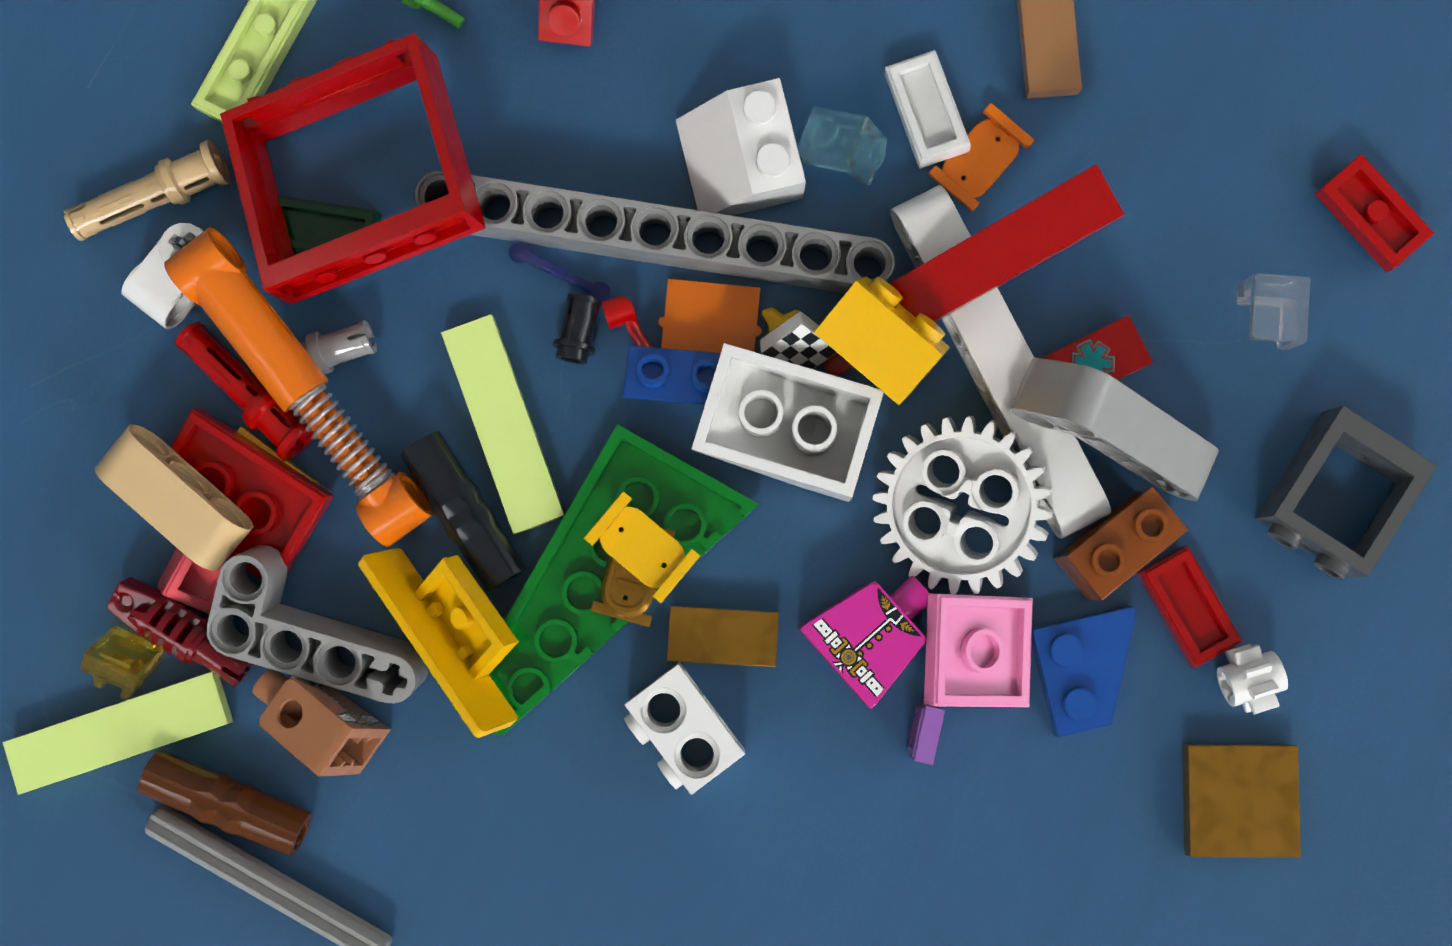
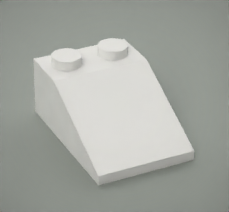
(788, 422)

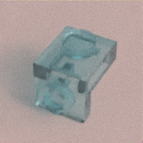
(843, 144)

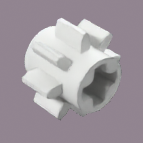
(1252, 678)

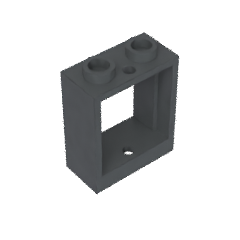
(1375, 449)

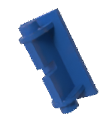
(669, 374)

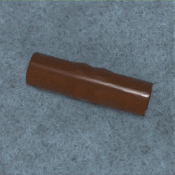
(225, 802)

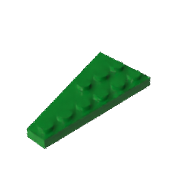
(555, 605)

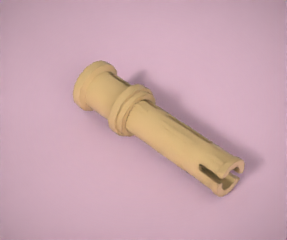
(168, 183)

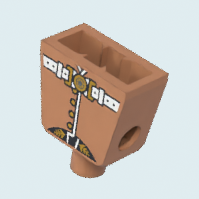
(318, 724)

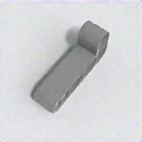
(1116, 424)
(318, 634)

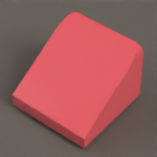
(188, 582)

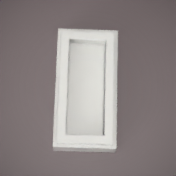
(927, 109)

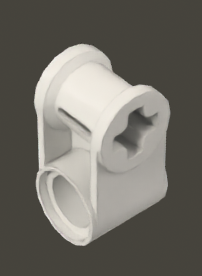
(150, 285)

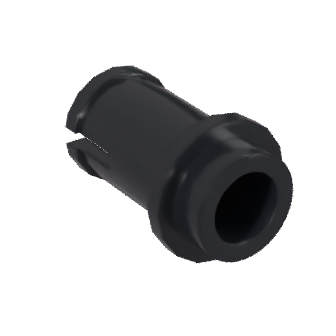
(577, 329)

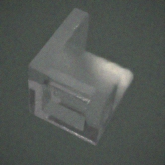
(1277, 308)

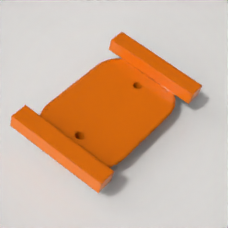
(985, 160)

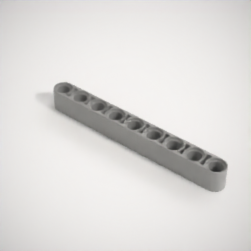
(685, 226)

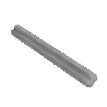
(262, 880)

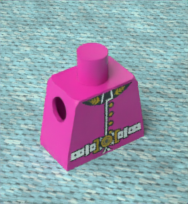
(870, 636)

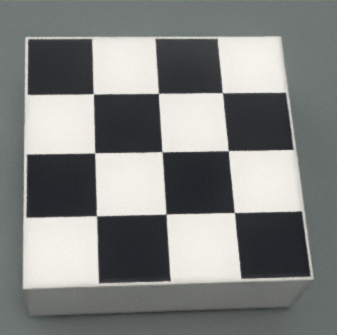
(797, 343)

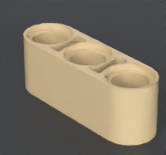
(173, 497)

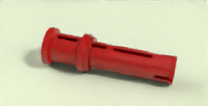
(245, 390)

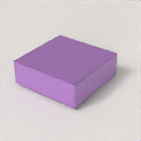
(925, 733)

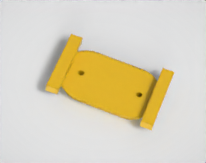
(642, 547)

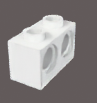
(695, 720)

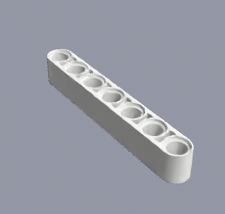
(997, 363)

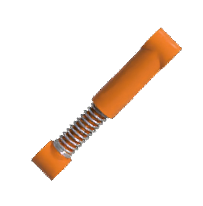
(216, 279)

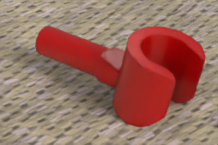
(621, 312)

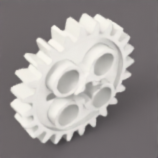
(946, 551)

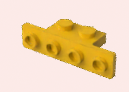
(451, 630)

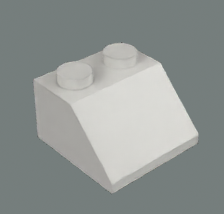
(742, 150)

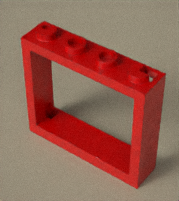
(379, 244)

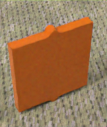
(708, 315)

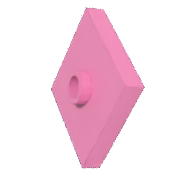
(978, 651)

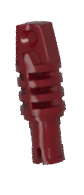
(173, 628)

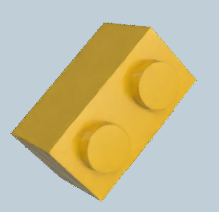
(883, 337)

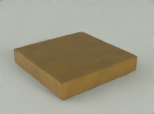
(1241, 800)

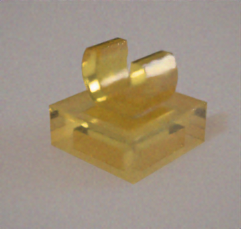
(121, 660)

